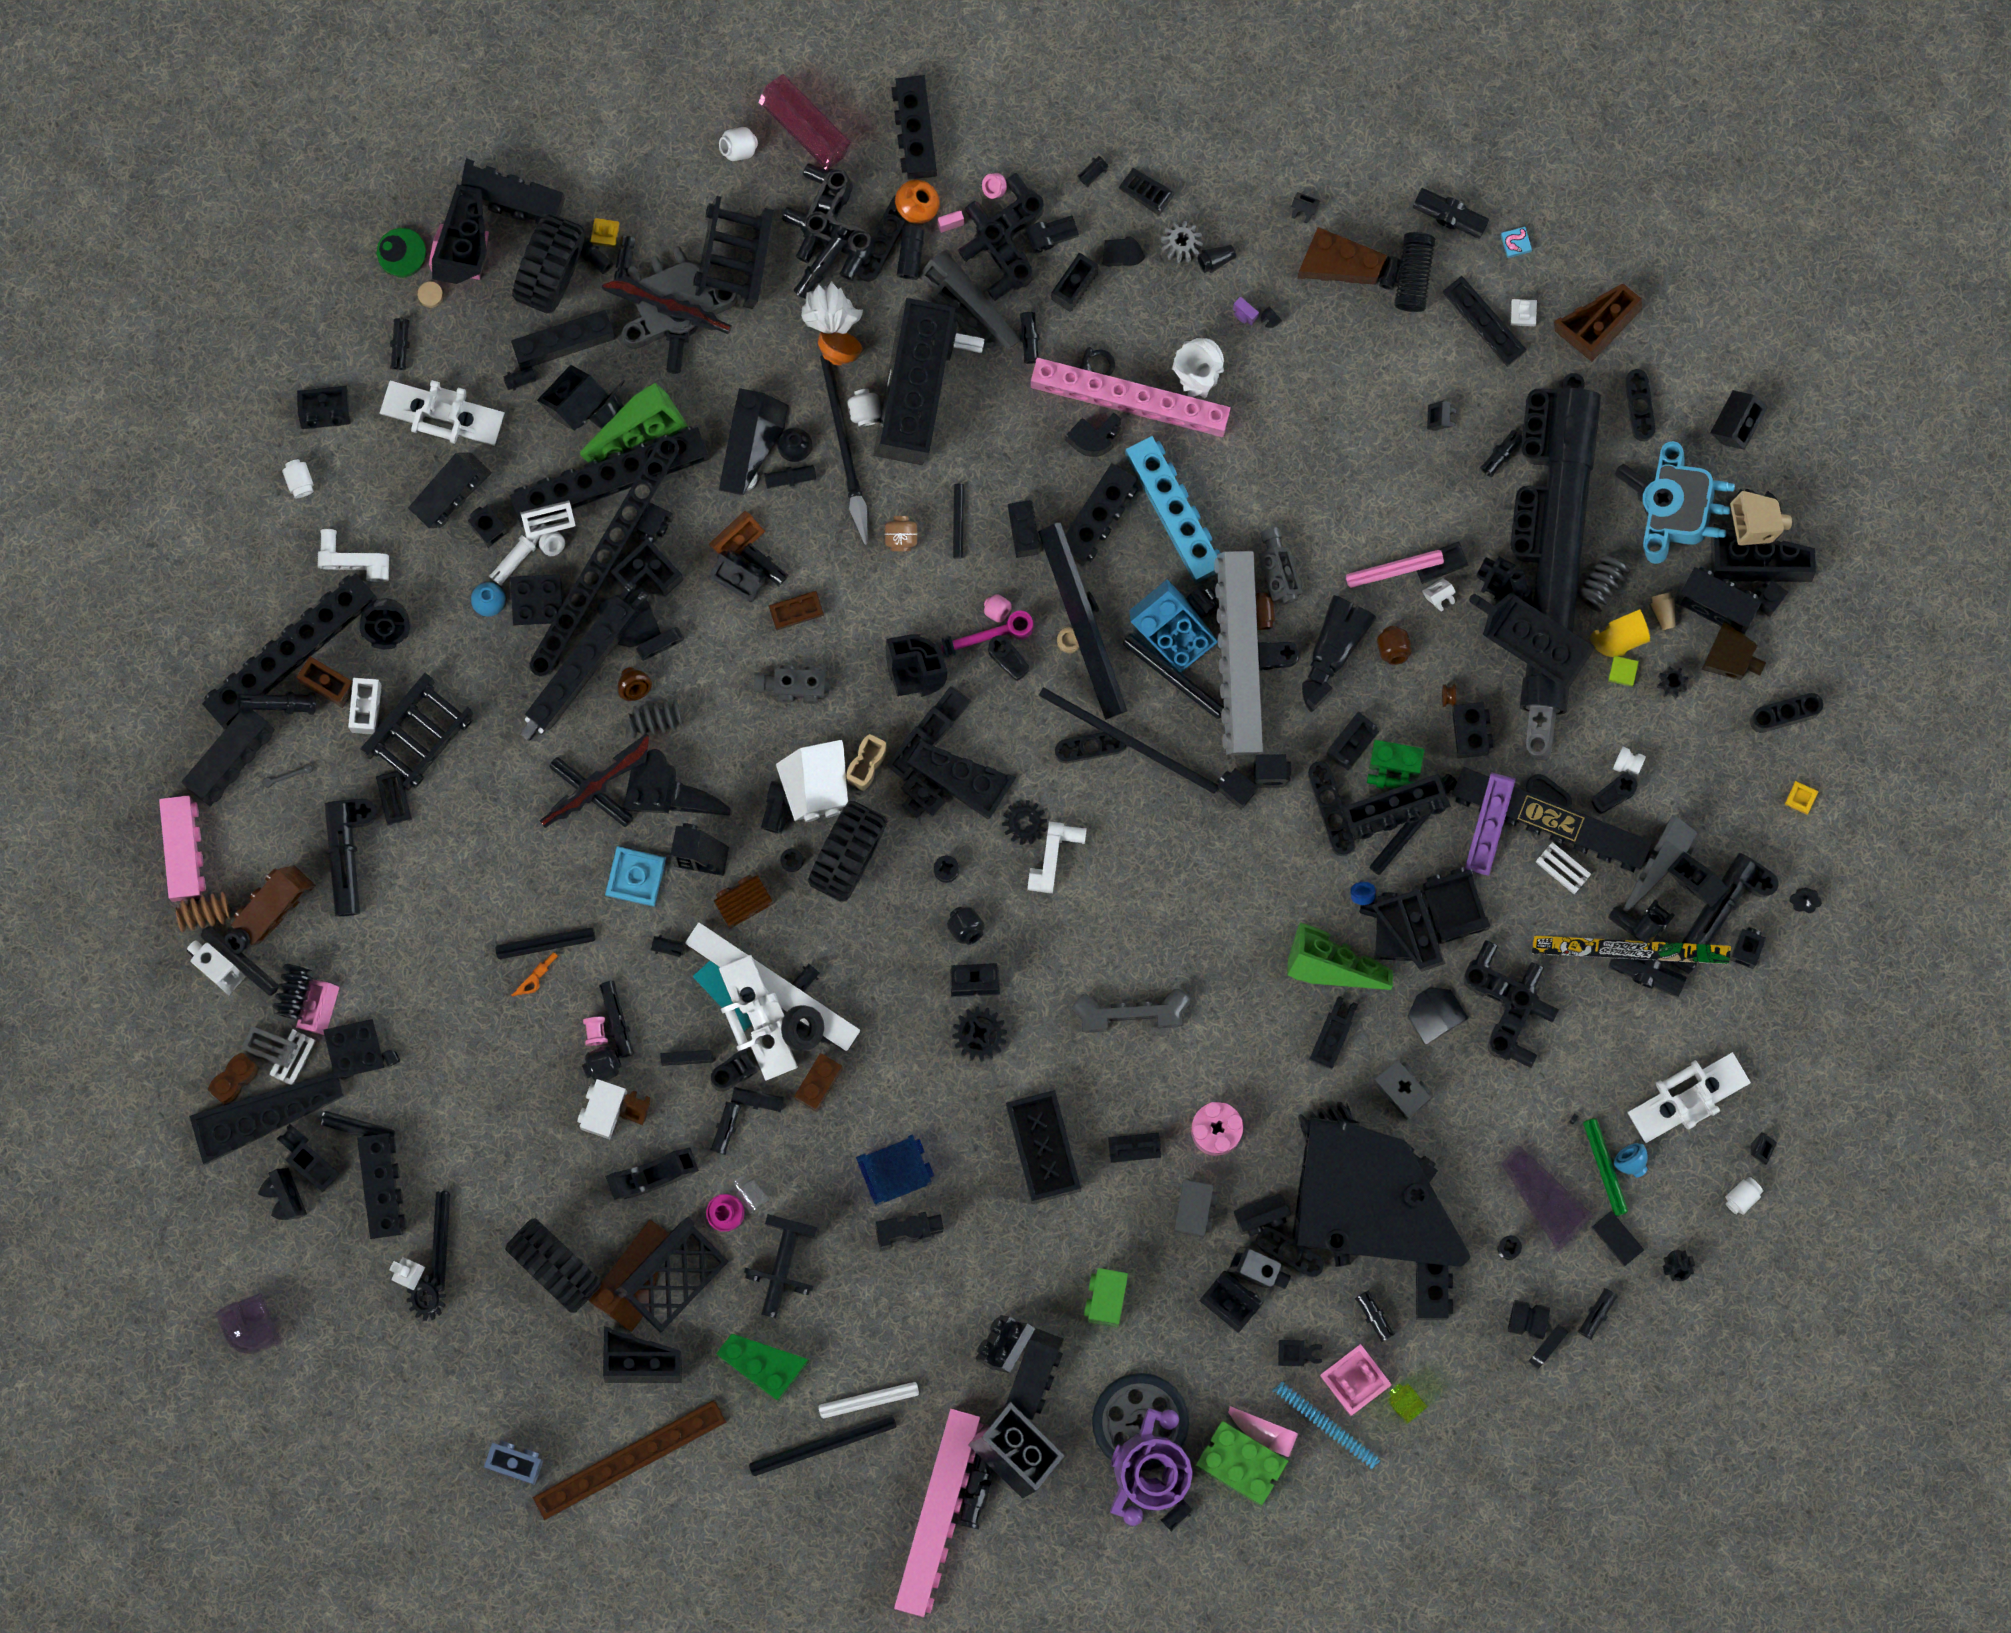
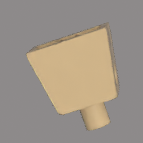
(1758, 519)

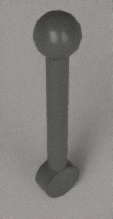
(267, 782)

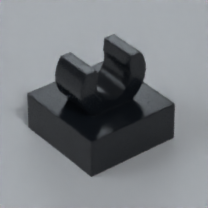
(1305, 204)
(1439, 416)

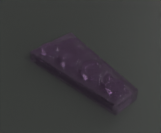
(1547, 1199)

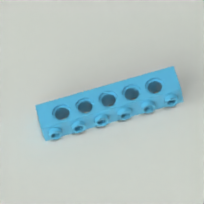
(1148, 451)

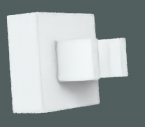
(1523, 312)
(1438, 592)
(406, 1273)

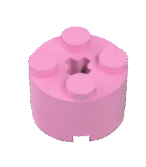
(1214, 1114)

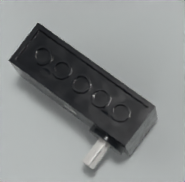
(915, 378)

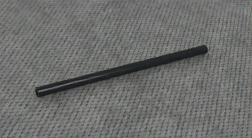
(1128, 740)

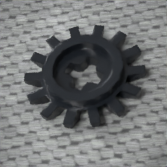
(1034, 818)
(420, 1305)

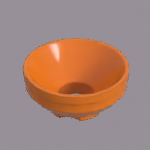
(911, 208)
(839, 347)

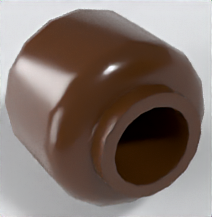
(1394, 645)

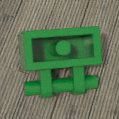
(1394, 759)

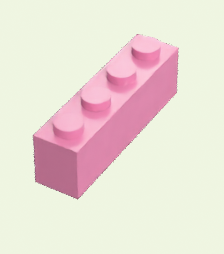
(181, 849)

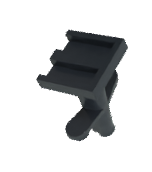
(782, 1264)

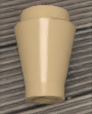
(1664, 609)

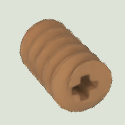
(203, 912)

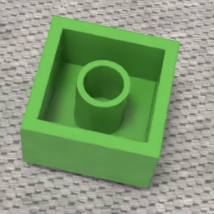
(1107, 1297)

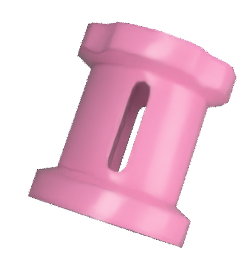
(595, 1031)

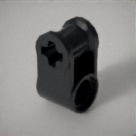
(1270, 657)
(1652, 922)
(735, 1070)

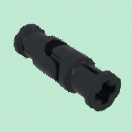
(973, 1506)

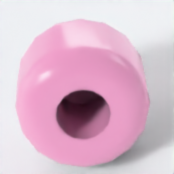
(997, 608)

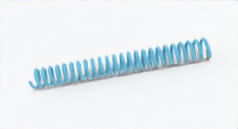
(1329, 1428)

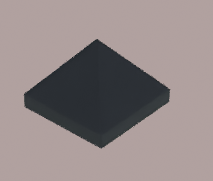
(1762, 1148)

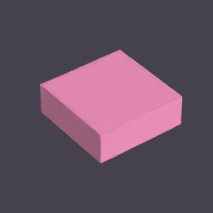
(950, 221)

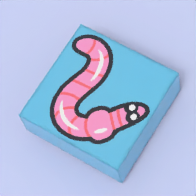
(1516, 242)

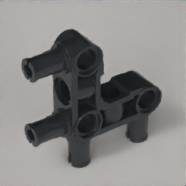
(826, 210)
(1006, 223)
(1504, 990)

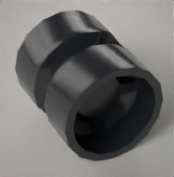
(1529, 1319)

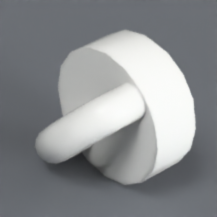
(552, 543)

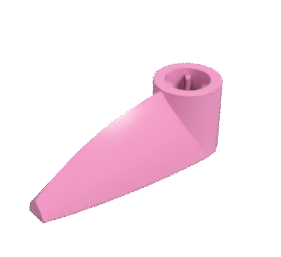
(1264, 1432)

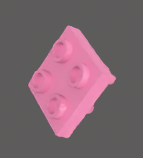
(1355, 1380)

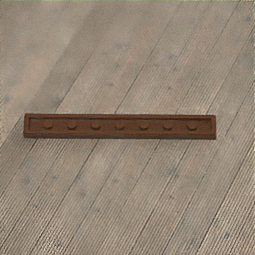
(629, 1460)

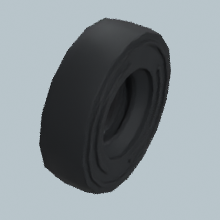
(789, 1025)

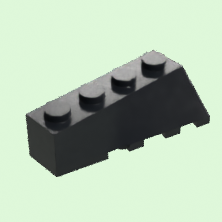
(512, 193)

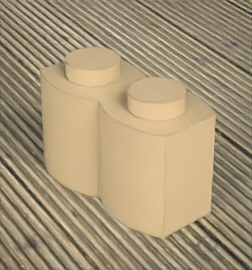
(862, 768)

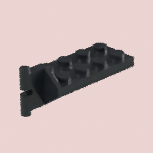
(1535, 638)

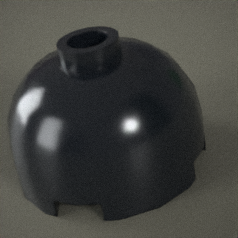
(384, 623)

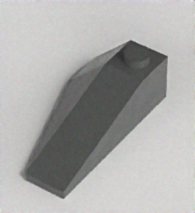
(1673, 841)

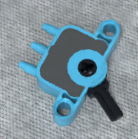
(1689, 506)

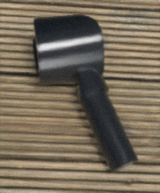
(390, 1057)

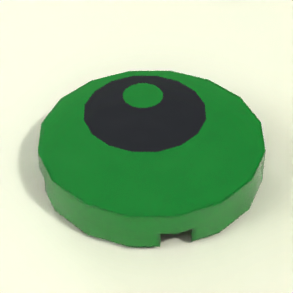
(401, 252)

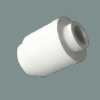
(298, 478)
(1743, 1196)

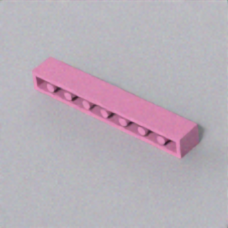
(937, 1514)

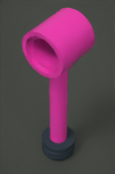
(949, 646)

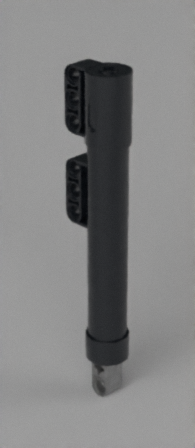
(1556, 530)

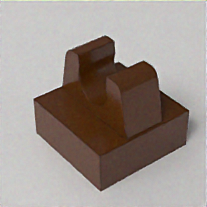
(634, 1108)

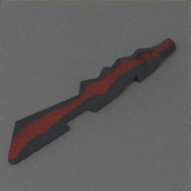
(668, 305)
(596, 783)

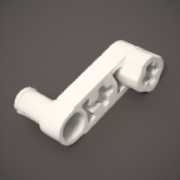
(374, 563)
(1043, 880)

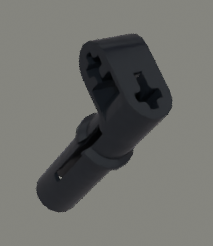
(339, 822)
(1738, 877)

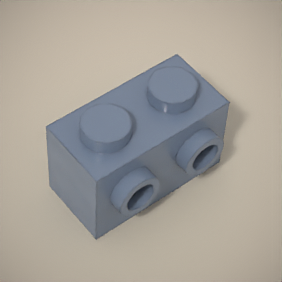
(518, 1465)

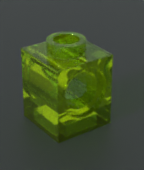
(1406, 1402)

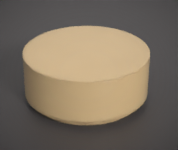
(430, 294)
(1067, 641)

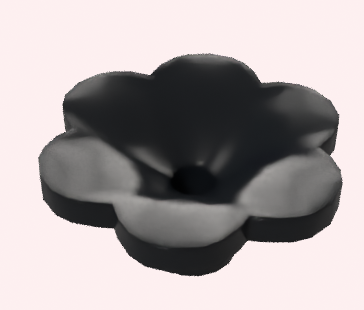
(1805, 900)

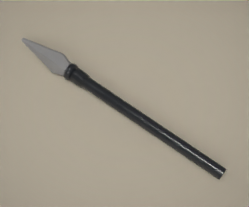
(857, 505)

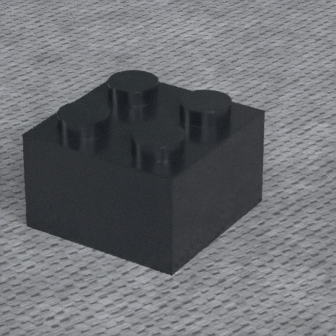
(572, 397)

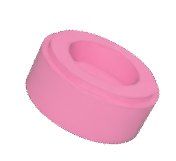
(994, 185)

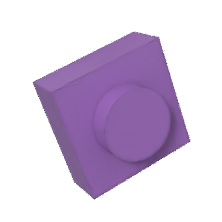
(1245, 312)

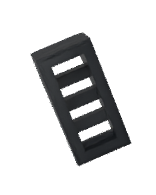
(1157, 207)

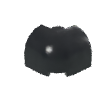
(915, 665)

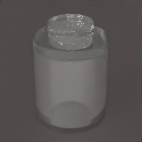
(750, 1193)

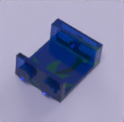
(895, 1170)

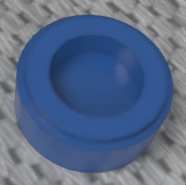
(1363, 893)

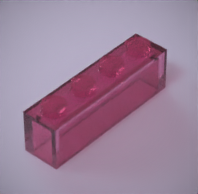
(804, 121)

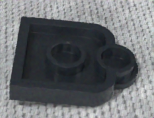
(651, 785)

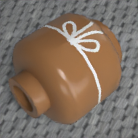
(901, 534)

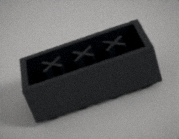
(1043, 1147)

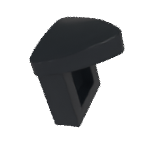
(1122, 252)
(1315, 694)

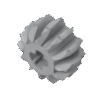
(1171, 241)

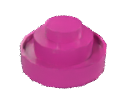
(725, 1212)

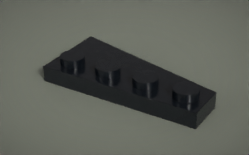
(969, 782)

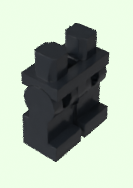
(973, 977)
(911, 1229)

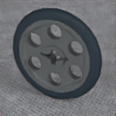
(1117, 1395)

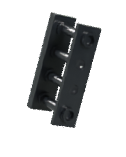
(757, 246)
(408, 708)

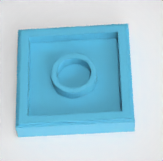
(635, 876)

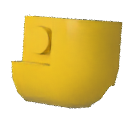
(1621, 635)

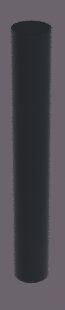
(958, 521)

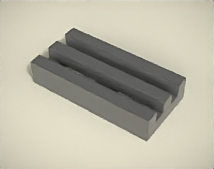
(286, 1054)

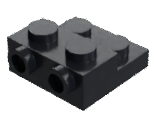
(1004, 1343)

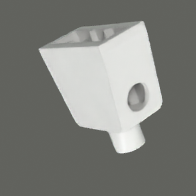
(215, 966)

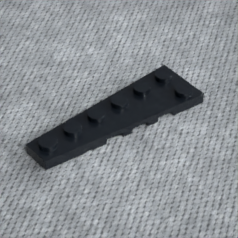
(244, 1121)

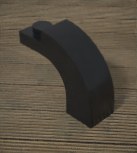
(652, 1175)

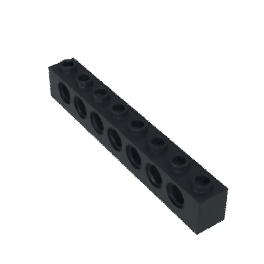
(617, 462)
(286, 664)

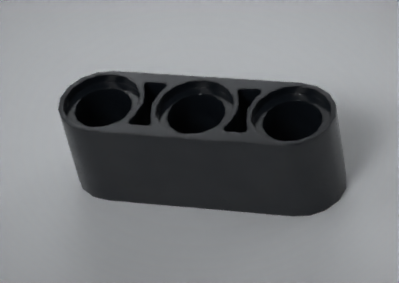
(1795, 704)

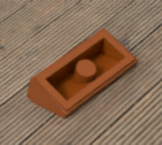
(737, 534)

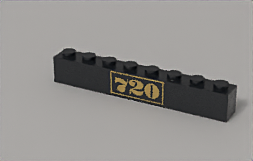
(1559, 822)

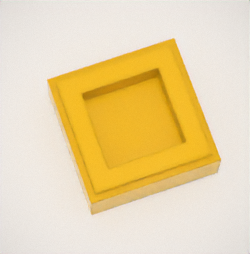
(1801, 797)

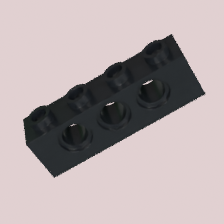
(914, 89)
(1113, 479)
(1425, 1307)

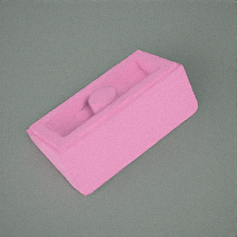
(318, 1006)

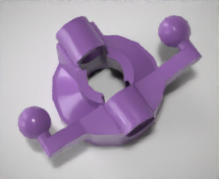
(1147, 1492)

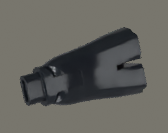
(1339, 636)

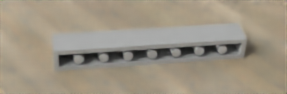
(1239, 653)

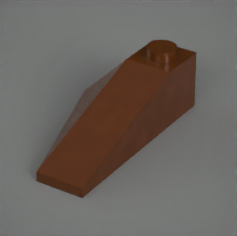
(636, 1253)

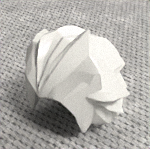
(829, 310)
(1198, 366)

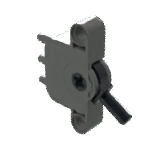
(655, 325)

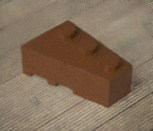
(1340, 260)
(1599, 322)
(272, 902)

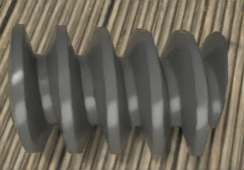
(1601, 581)
(655, 718)

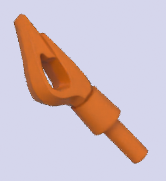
(534, 977)

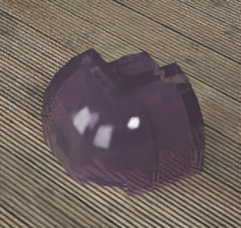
(249, 1325)

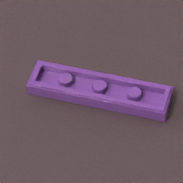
(1490, 823)

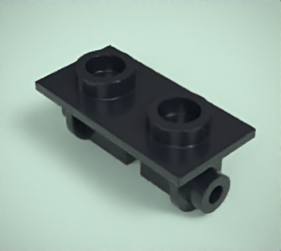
(1134, 1147)

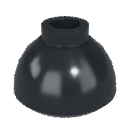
(794, 444)

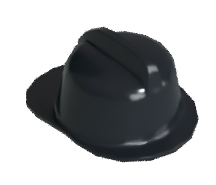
(610, 407)

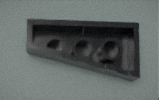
(1761, 562)

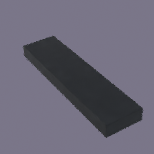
(1484, 321)

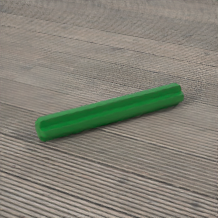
(1605, 1167)

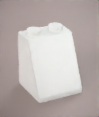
(815, 780)

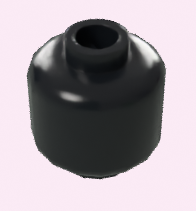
(965, 925)
(602, 1064)

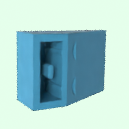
(1172, 626)

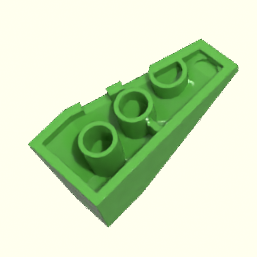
(639, 421)
(1326, 963)

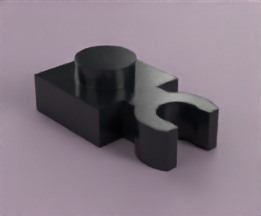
(1293, 1353)

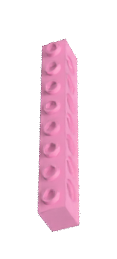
(1130, 397)

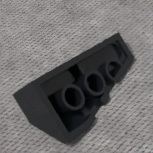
(462, 239)
(753, 431)

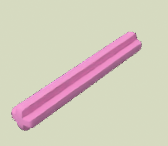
(1394, 568)

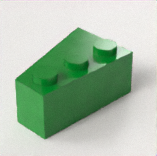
(762, 1364)

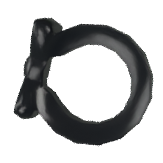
(1089, 353)

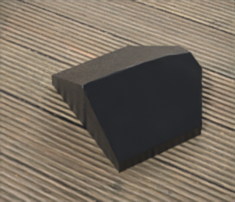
(1435, 1013)

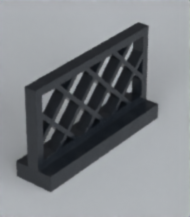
(653, 1263)

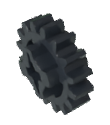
(990, 1028)

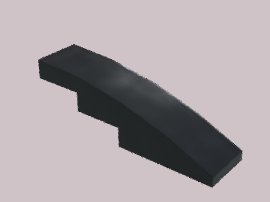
(930, 729)

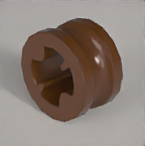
(1448, 695)

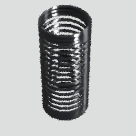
(1421, 241)

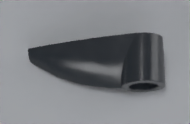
(696, 801)

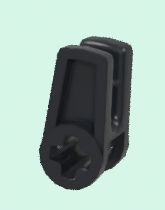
(1010, 660)
(1613, 795)

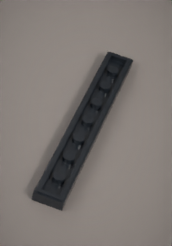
(1082, 621)

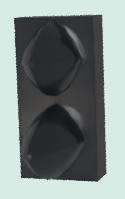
(282, 1185)

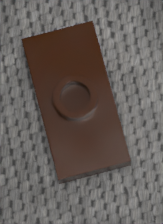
(796, 610)

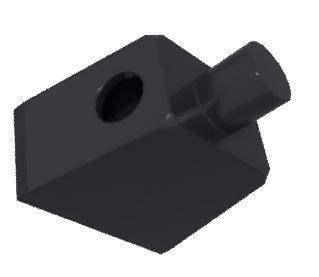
(1248, 1266)

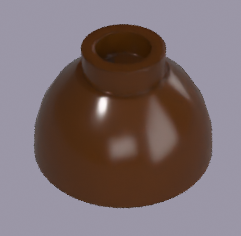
(633, 684)

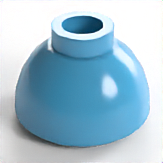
(488, 599)
(1632, 1160)

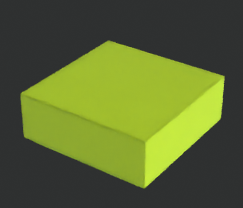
(1623, 671)

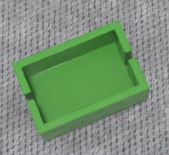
(1241, 1463)

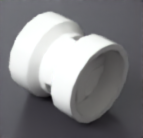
(1628, 762)

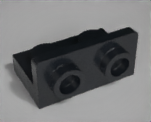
(323, 407)

